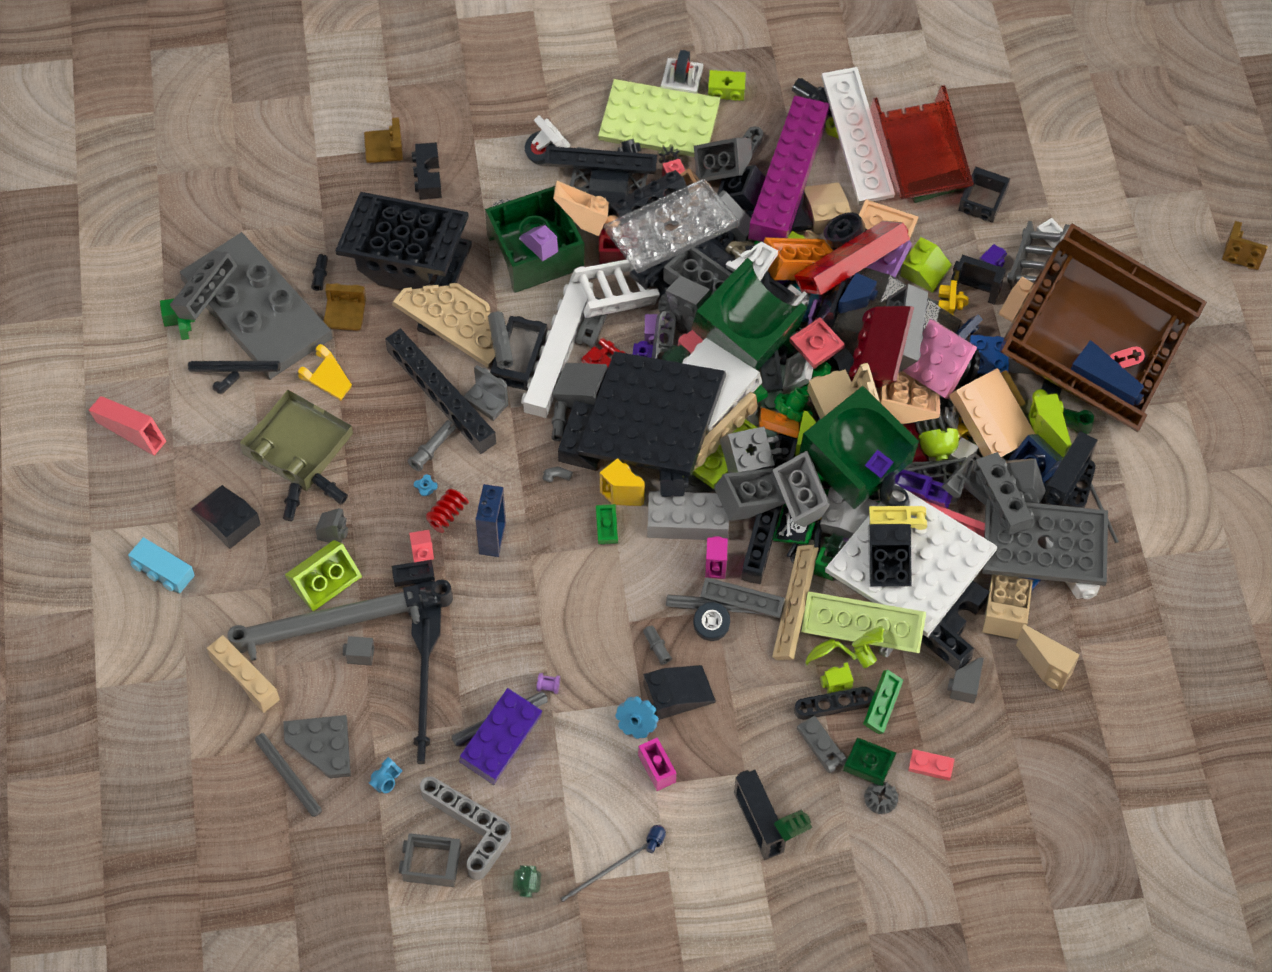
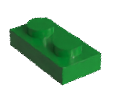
(606, 524)

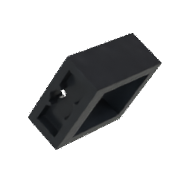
(982, 178)

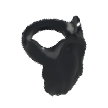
(887, 488)

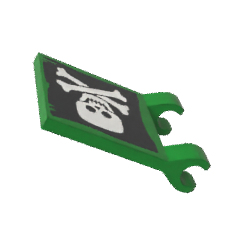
(790, 532)

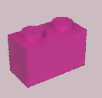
(716, 557)
(657, 764)

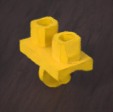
(949, 292)

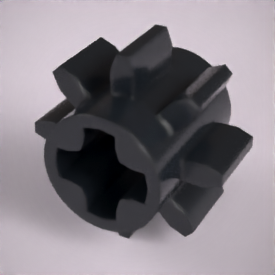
(629, 146)
(666, 151)

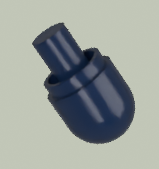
(655, 837)

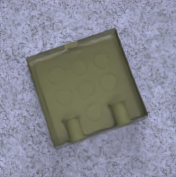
(296, 439)

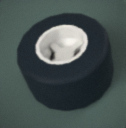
(708, 615)

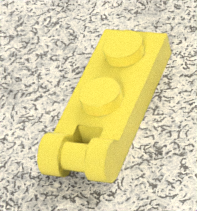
(898, 515)

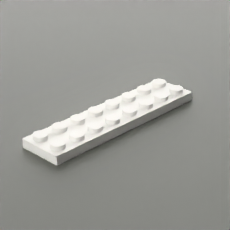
(857, 135)

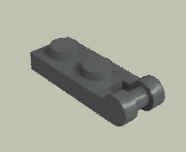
(593, 326)
(821, 744)

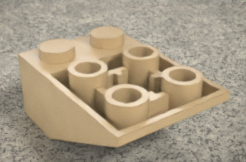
(1007, 606)

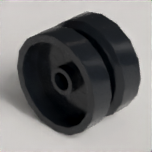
(843, 229)

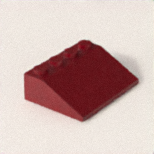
(882, 342)

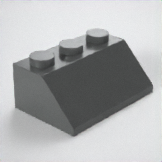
(722, 158)

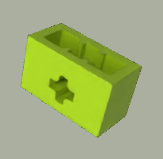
(727, 85)

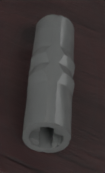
(500, 340)

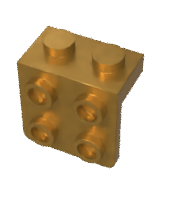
(345, 306)

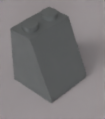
(580, 383)

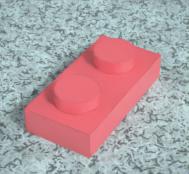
(931, 764)

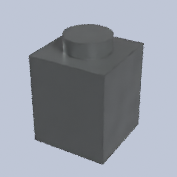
(359, 650)

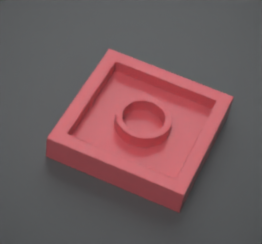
(817, 342)

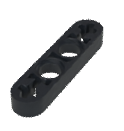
(832, 699)

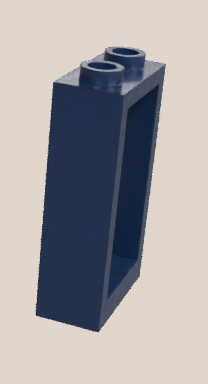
(491, 520)

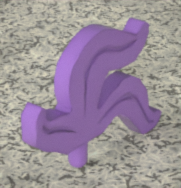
(812, 315)

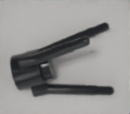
(816, 536)

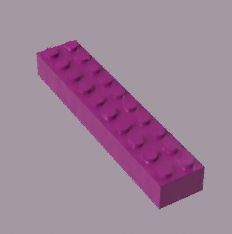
(789, 169)

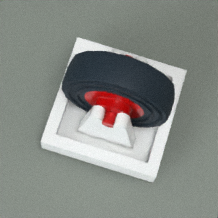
(682, 74)
(549, 136)

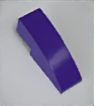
(923, 487)

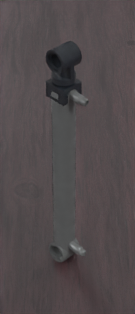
(339, 616)

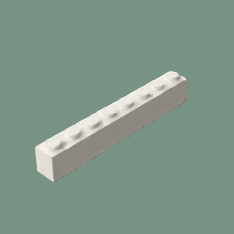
(556, 350)

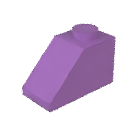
(541, 241)

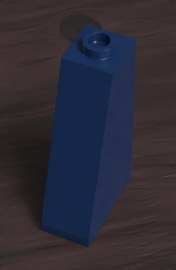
(1108, 374)

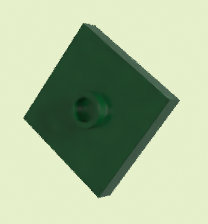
(869, 761)

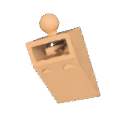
(585, 209)

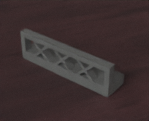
(742, 597)

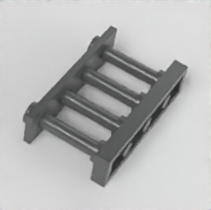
(1025, 247)

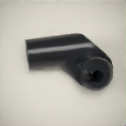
(222, 386)

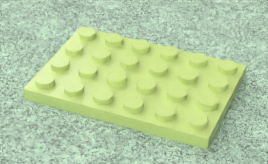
(658, 117)

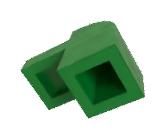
(170, 319)

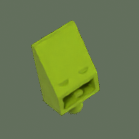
(1048, 421)

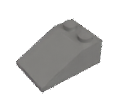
(841, 517)

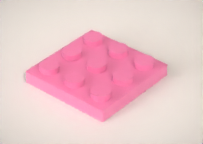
(941, 359)

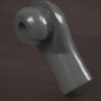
(556, 472)

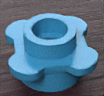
(425, 490)

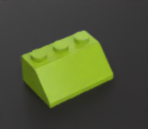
(323, 575)

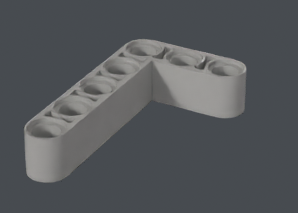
(471, 820)

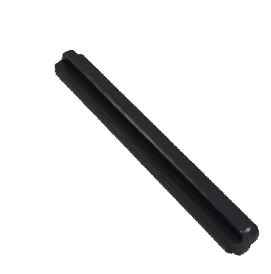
(234, 366)

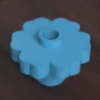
(636, 717)

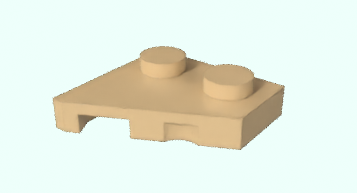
(864, 378)

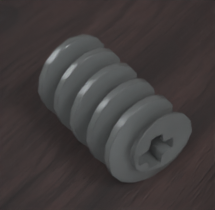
(945, 421)

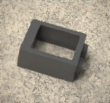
(433, 842)

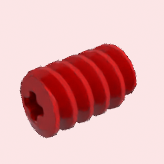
(445, 509)

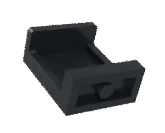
(979, 276)

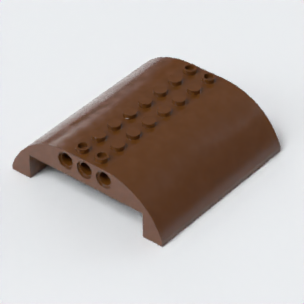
(1105, 298)

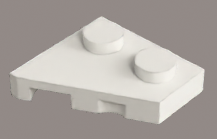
(761, 256)

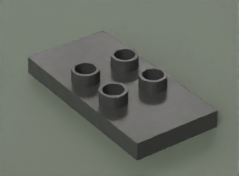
(263, 308)

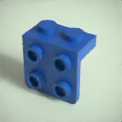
(990, 353)

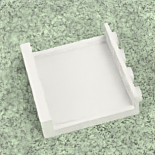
(739, 377)

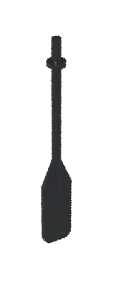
(425, 637)

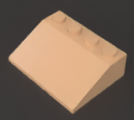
(909, 400)
(992, 414)

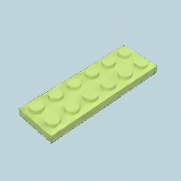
(852, 618)

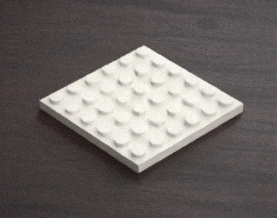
(942, 564)

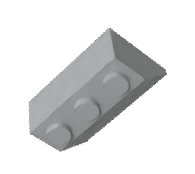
(802, 489)

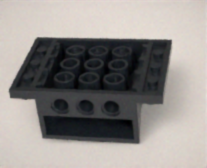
(401, 240)

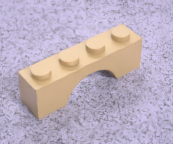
(256, 686)

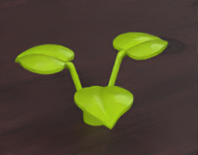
(862, 649)

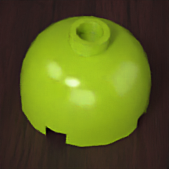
(939, 443)

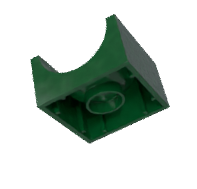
(520, 215)
(747, 317)
(848, 439)

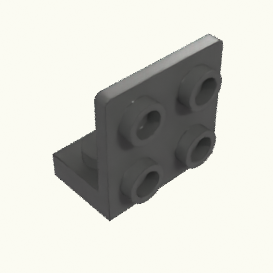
(488, 393)

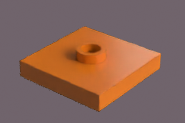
(778, 422)

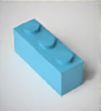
(161, 565)

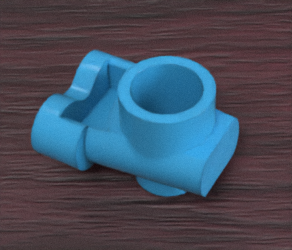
(383, 778)

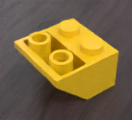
(621, 485)

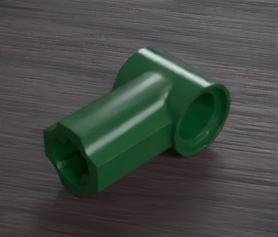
(1075, 420)

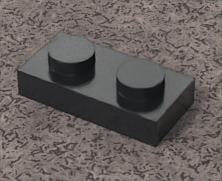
(413, 573)

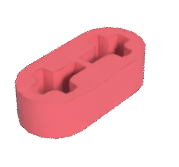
(1124, 353)

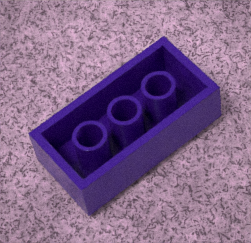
(500, 736)

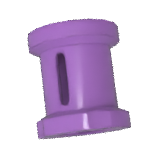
(548, 683)

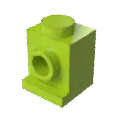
(837, 679)

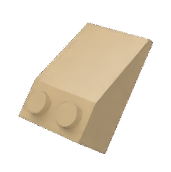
(824, 204)
(1047, 657)

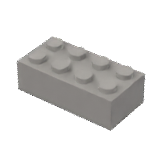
(686, 516)

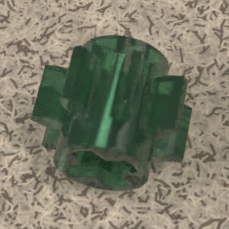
(836, 541)

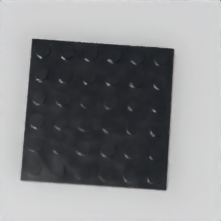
(652, 413)

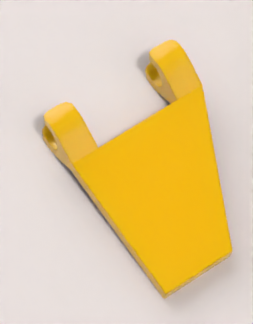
(328, 375)

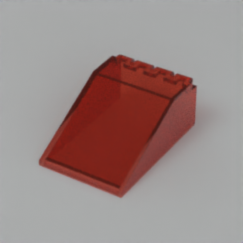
(922, 147)

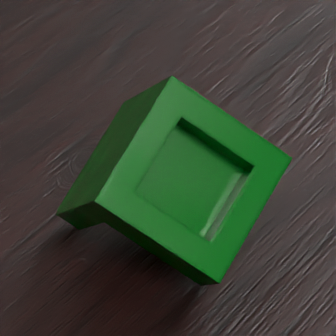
(821, 564)

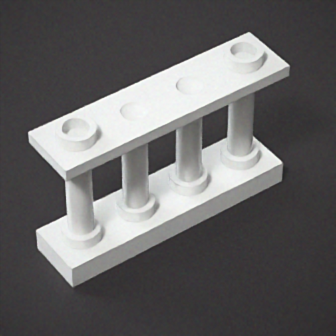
(612, 303)

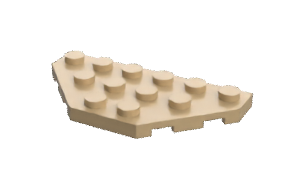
(452, 315)

